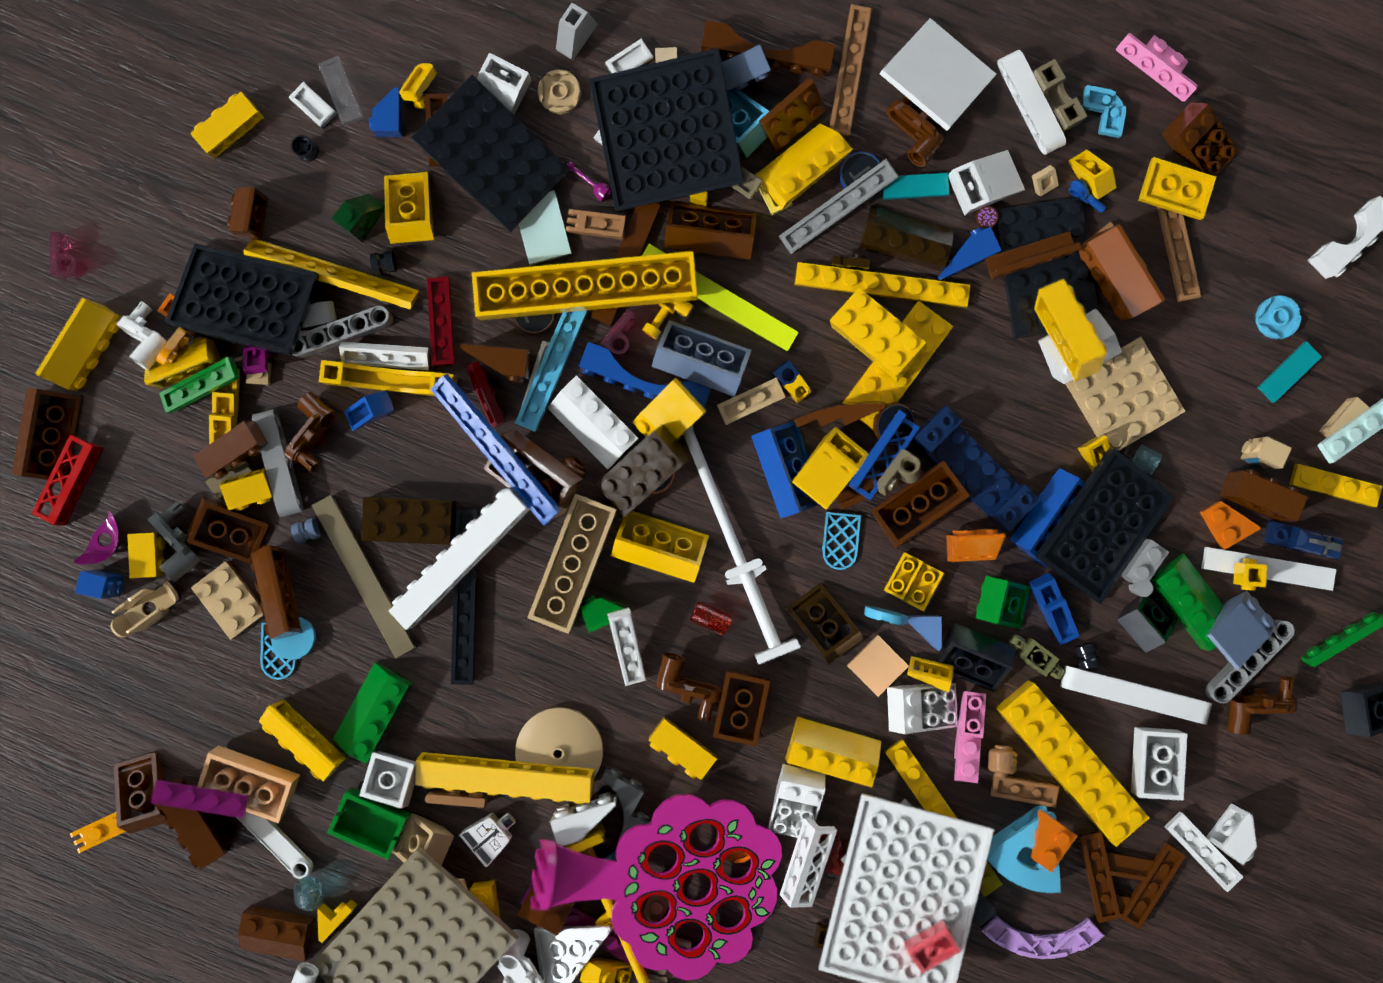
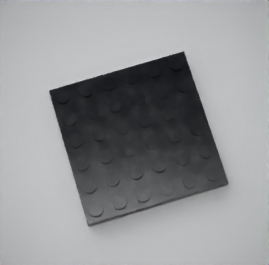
(667, 130)

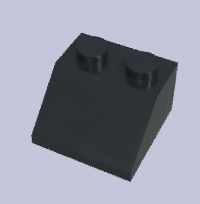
(1148, 621)

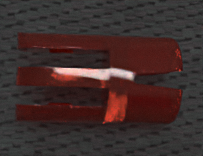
(711, 618)

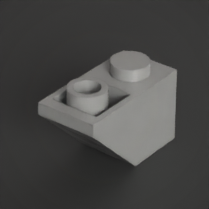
(574, 31)

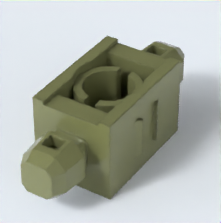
(1047, 667)

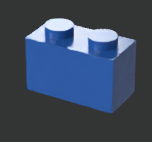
(100, 584)

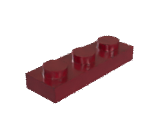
(485, 394)

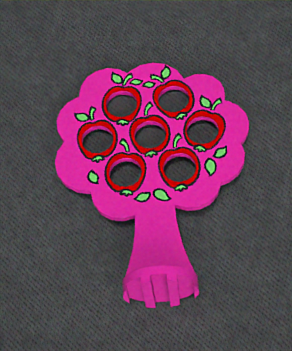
(572, 876)

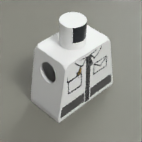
(488, 836)

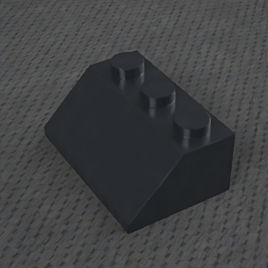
(977, 657)

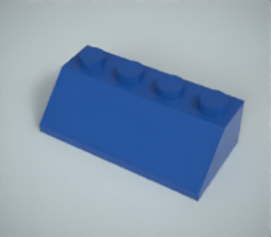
(781, 458)
(1046, 513)

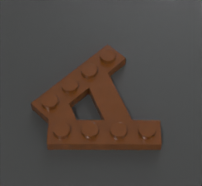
(1153, 878)

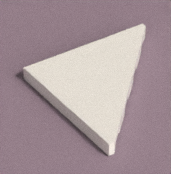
(566, 955)

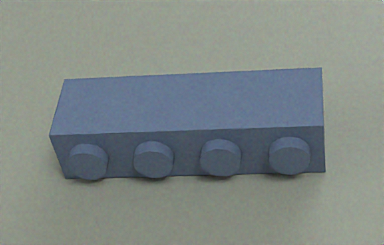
(745, 67)

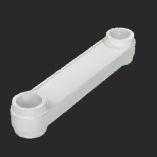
(278, 844)

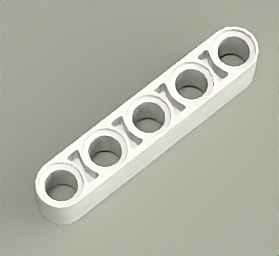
(1031, 102)

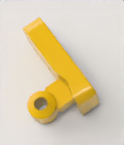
(417, 83)

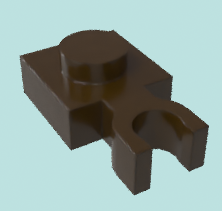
(855, 262)

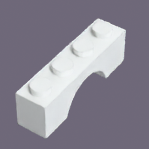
(1333, 257)

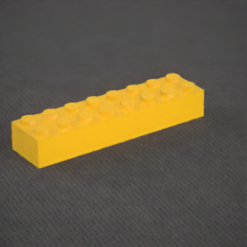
(1072, 763)

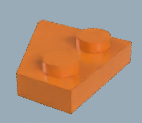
(1227, 524)
(1051, 841)

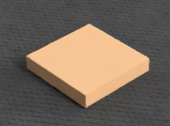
(877, 665)

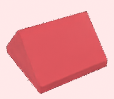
(932, 946)

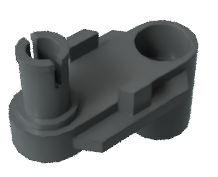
(184, 558)

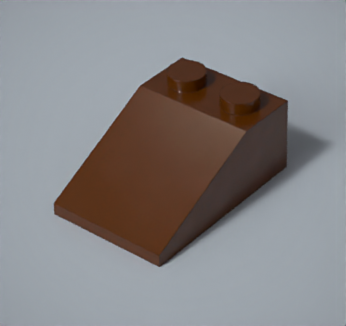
(509, 362)
(226, 530)
(134, 790)

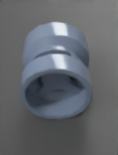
(304, 531)

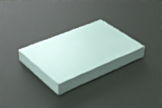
(545, 232)

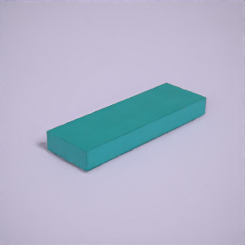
(917, 186)
(1289, 372)

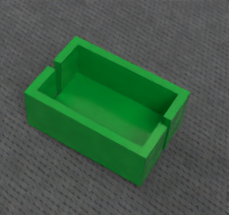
(369, 823)

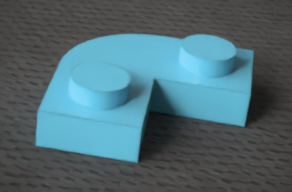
(1110, 106)

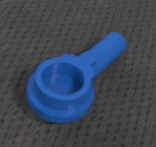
(1080, 189)

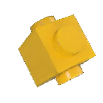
(1250, 574)

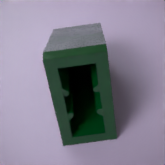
(359, 215)

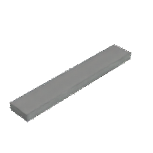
(838, 206)

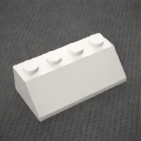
(592, 422)

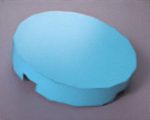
(1278, 317)
(886, 615)
(297, 645)

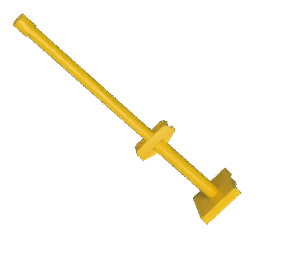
(584, 846)

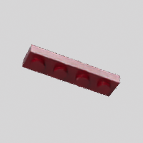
(440, 321)

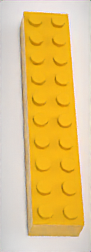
(585, 286)

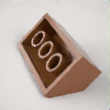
(1120, 273)

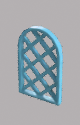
(855, 547)
(263, 656)

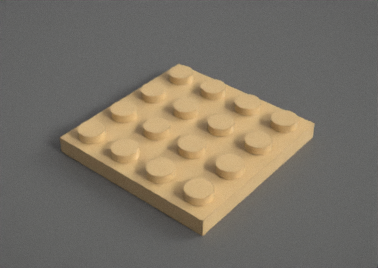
(1126, 396)

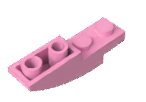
(969, 736)

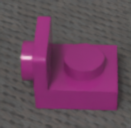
(255, 360)

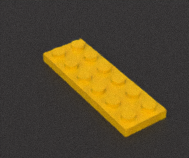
(878, 385)

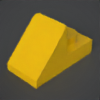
(330, 920)

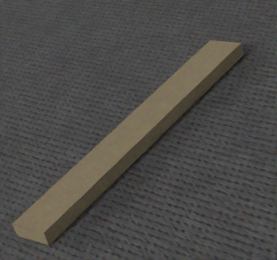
(362, 575)

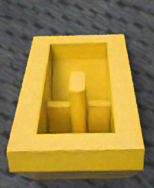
(1094, 450)

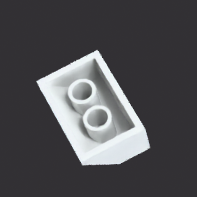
(1103, 332)

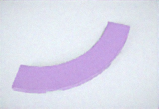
(1042, 946)

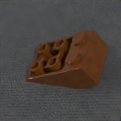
(1200, 139)

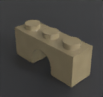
(1066, 110)

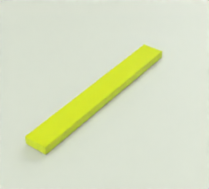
(739, 309)

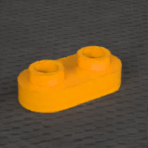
(169, 350)

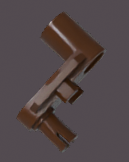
(918, 128)
(312, 432)
(670, 681)
(1243, 706)

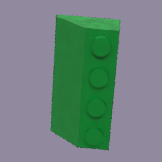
(1189, 599)
(372, 712)

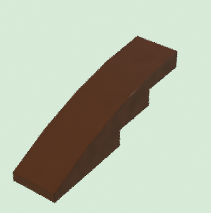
(848, 412)

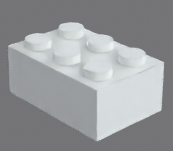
(1159, 763)

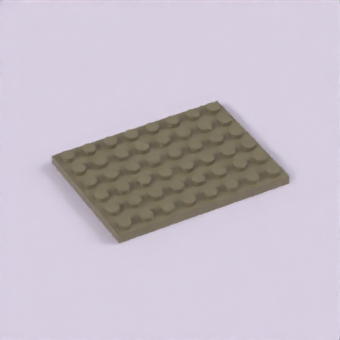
(417, 931)

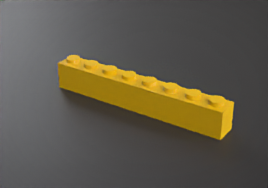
(504, 777)

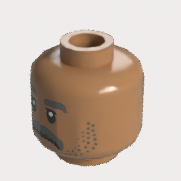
(1002, 761)

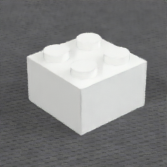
(389, 779)

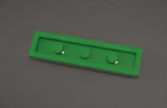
(199, 385)
(1337, 643)

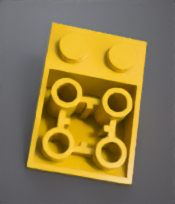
(830, 467)

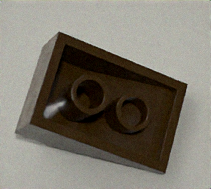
(825, 623)

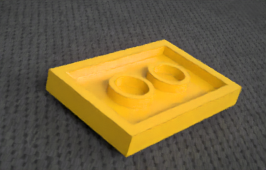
(1177, 188)

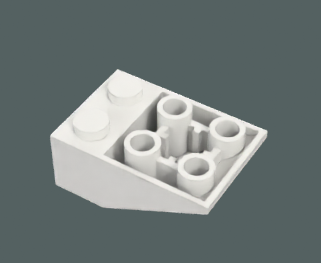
(504, 81)
(985, 181)
(921, 708)
(796, 798)
(574, 822)

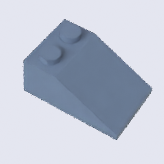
(1241, 628)

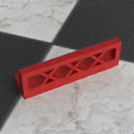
(73, 486)

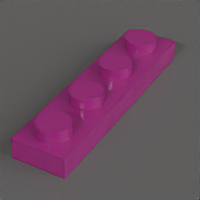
(200, 798)

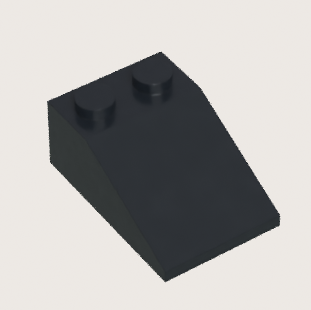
(1363, 709)

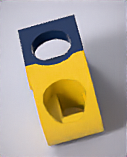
(791, 381)

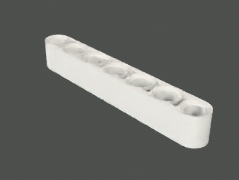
(1136, 694)

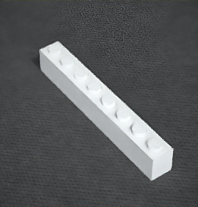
(459, 558)

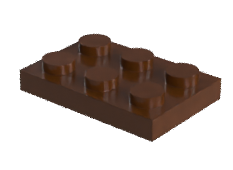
(792, 115)

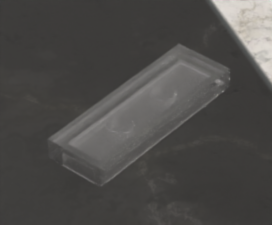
(340, 91)

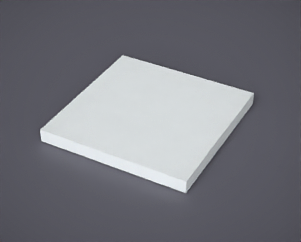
(938, 74)

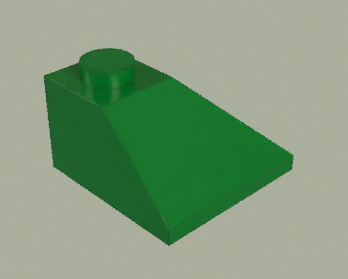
(596, 611)

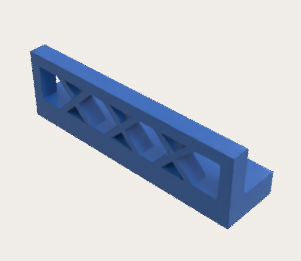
(877, 450)

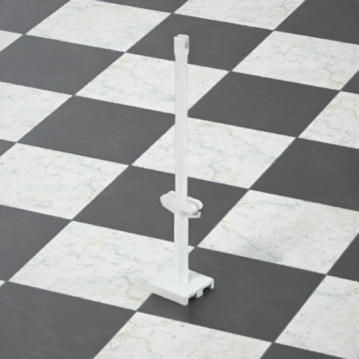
(745, 571)

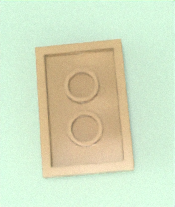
(228, 600)

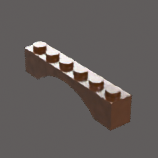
(811, 58)

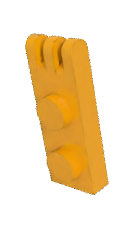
(97, 832)

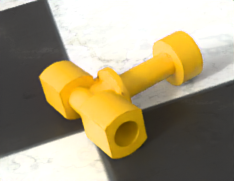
(683, 308)

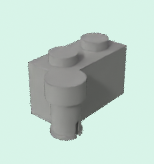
(1143, 567)

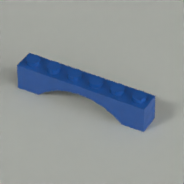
(600, 362)

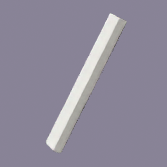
(1277, 569)

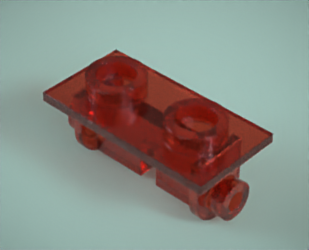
(834, 861)

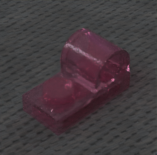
(60, 258)
(616, 333)

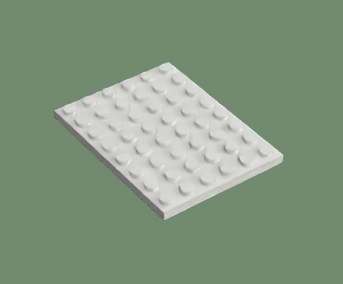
(898, 880)

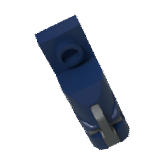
(1303, 540)

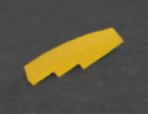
(224, 410)

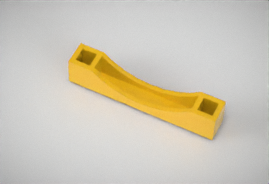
(379, 378)

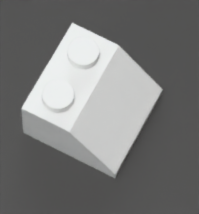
(1234, 834)

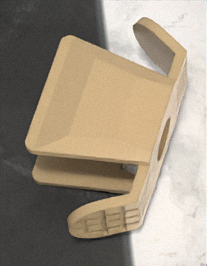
(135, 618)

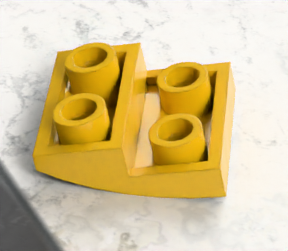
(914, 582)

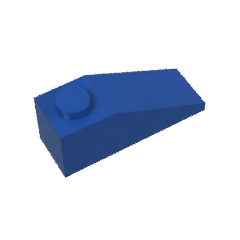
(973, 251)

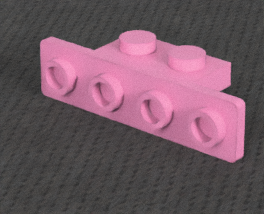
(1159, 63)

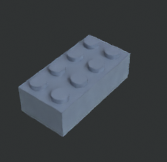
(701, 358)

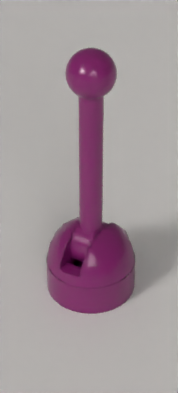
(601, 190)

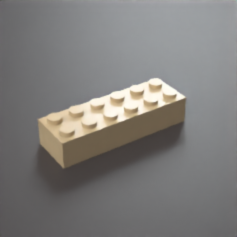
(572, 563)

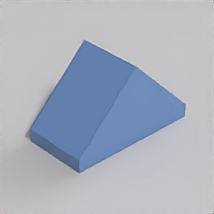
(929, 628)

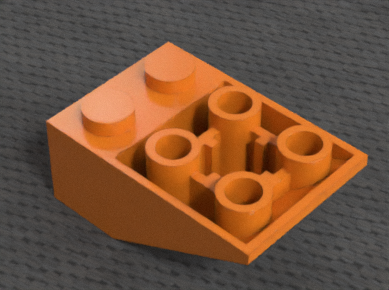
(973, 545)

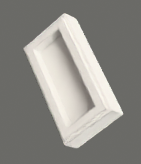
(631, 57)
(312, 105)

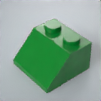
(1002, 602)

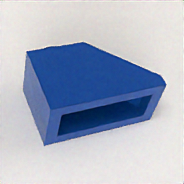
(388, 116)
(369, 410)

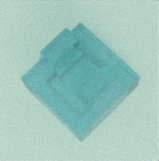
(1147, 459)

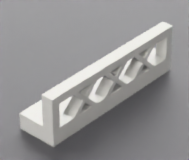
(802, 865)

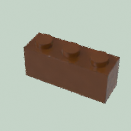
(230, 450)

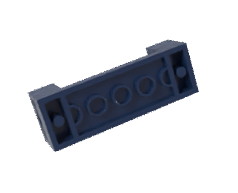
(975, 469)

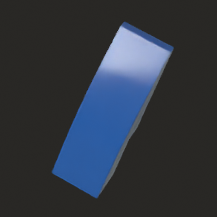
(1054, 608)

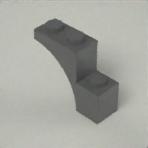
(629, 794)

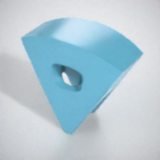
(1012, 851)

